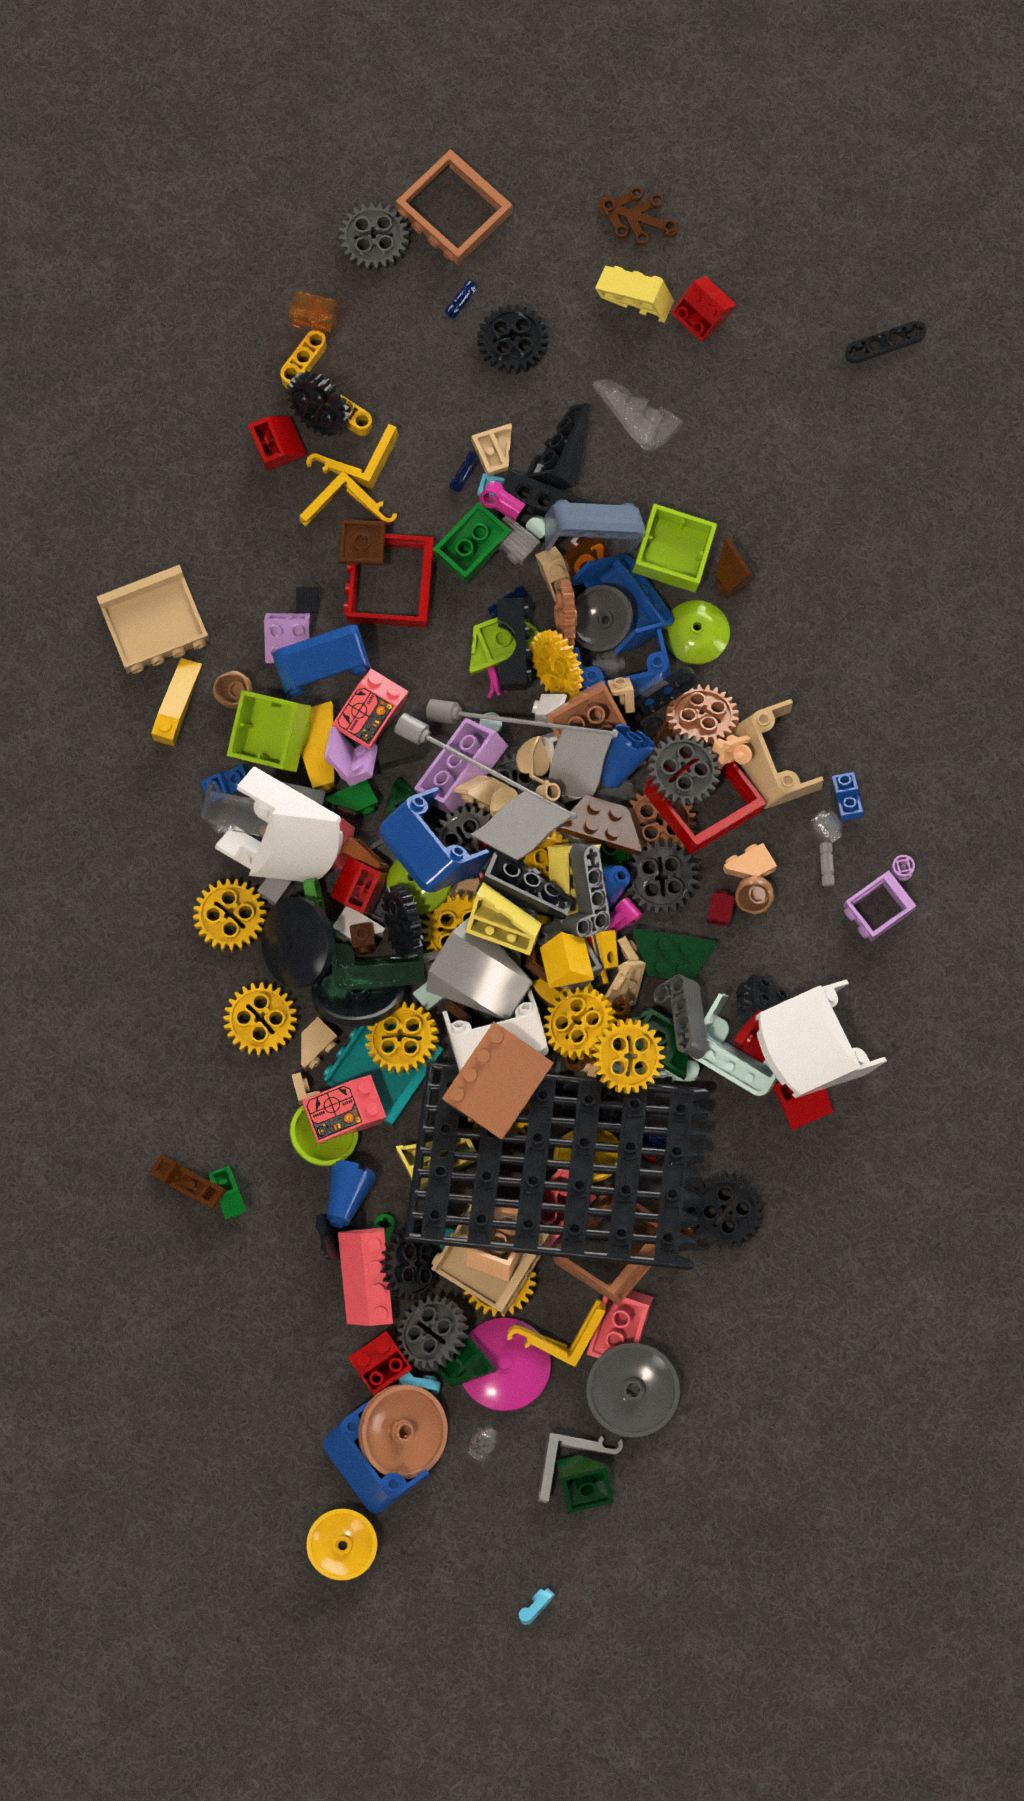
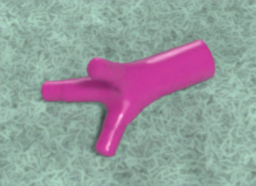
(494, 682)

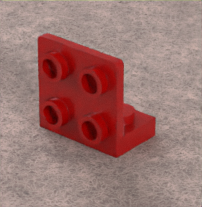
(748, 1041)

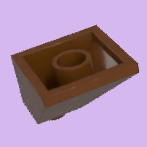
(732, 571)

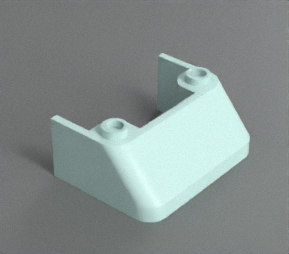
(730, 1061)

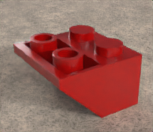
(703, 308)
(276, 441)
(359, 885)
(803, 1109)
(380, 1363)

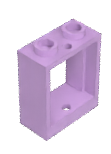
(895, 890)

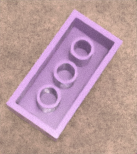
(451, 771)

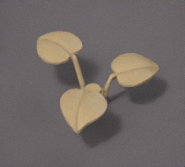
(530, 759)

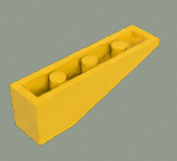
(176, 702)

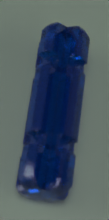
(460, 299)
(464, 472)
(519, 592)

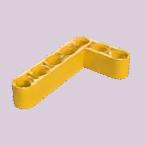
(314, 353)

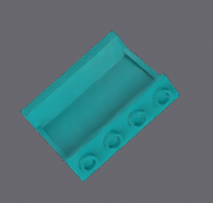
(393, 1089)

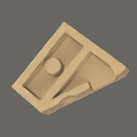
(493, 449)
(627, 982)

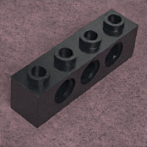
(538, 491)

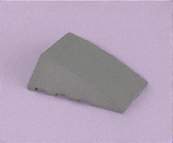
(477, 975)

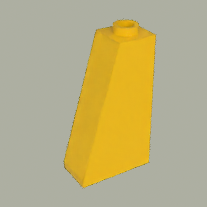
(318, 770)

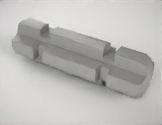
(827, 866)

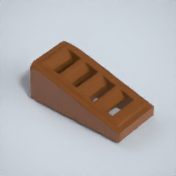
(357, 849)

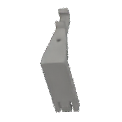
(569, 1442)

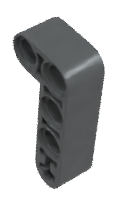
(590, 893)
(685, 1001)

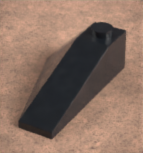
(564, 451)
(524, 885)

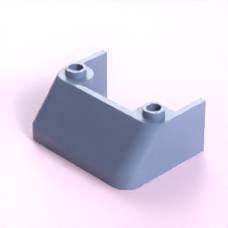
(594, 522)

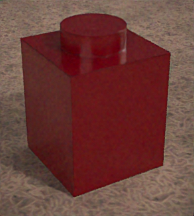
(720, 909)

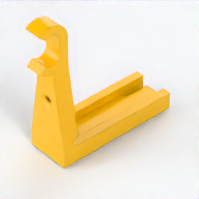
(374, 467)
(354, 490)
(559, 1349)

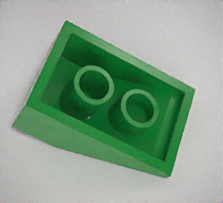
(471, 543)

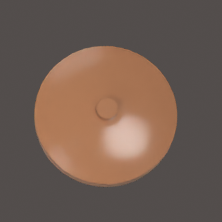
(403, 1431)

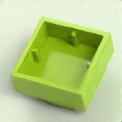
(674, 548)
(269, 731)

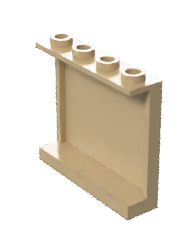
(153, 620)
(488, 1288)

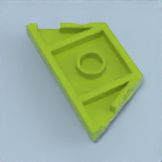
(493, 645)

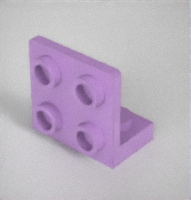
(284, 630)
(351, 763)

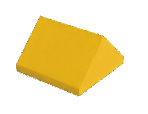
(566, 960)

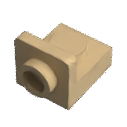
(625, 692)
(301, 1087)

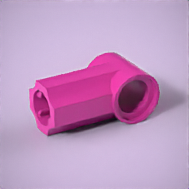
(502, 501)
(623, 915)

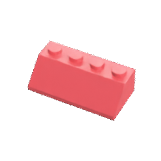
(364, 1291)

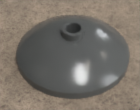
(593, 608)

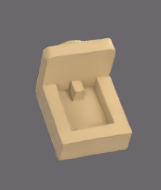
(628, 949)

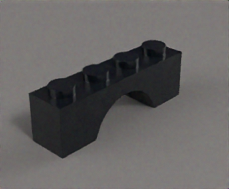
(513, 670)

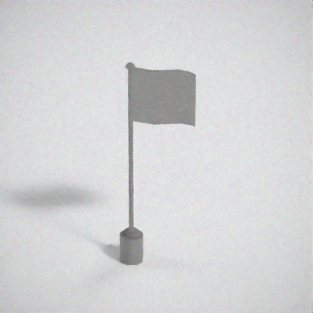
(576, 758)
(519, 823)

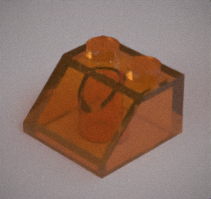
(313, 312)

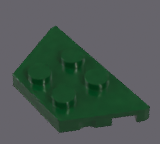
(402, 791)
(671, 953)
(674, 1060)
(468, 1365)

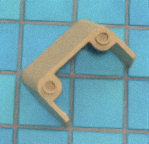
(760, 771)

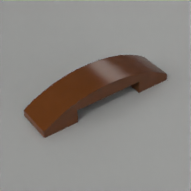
(187, 1182)

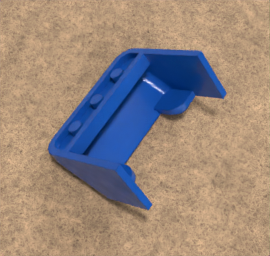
(647, 606)
(319, 659)
(657, 668)
(421, 851)
(371, 1490)

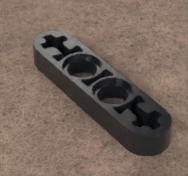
(886, 345)
(660, 699)

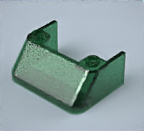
(373, 973)

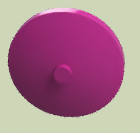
(520, 1371)

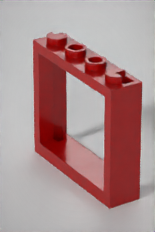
(421, 621)
(741, 784)

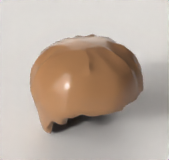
(229, 686)
(754, 895)

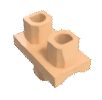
(733, 749)

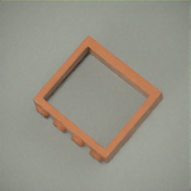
(481, 186)
(628, 1277)

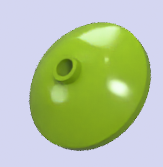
(699, 645)
(425, 900)
(323, 1153)

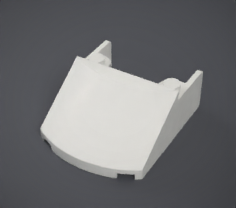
(299, 837)
(808, 1043)

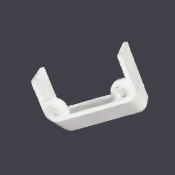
(525, 1026)

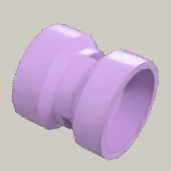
(900, 871)

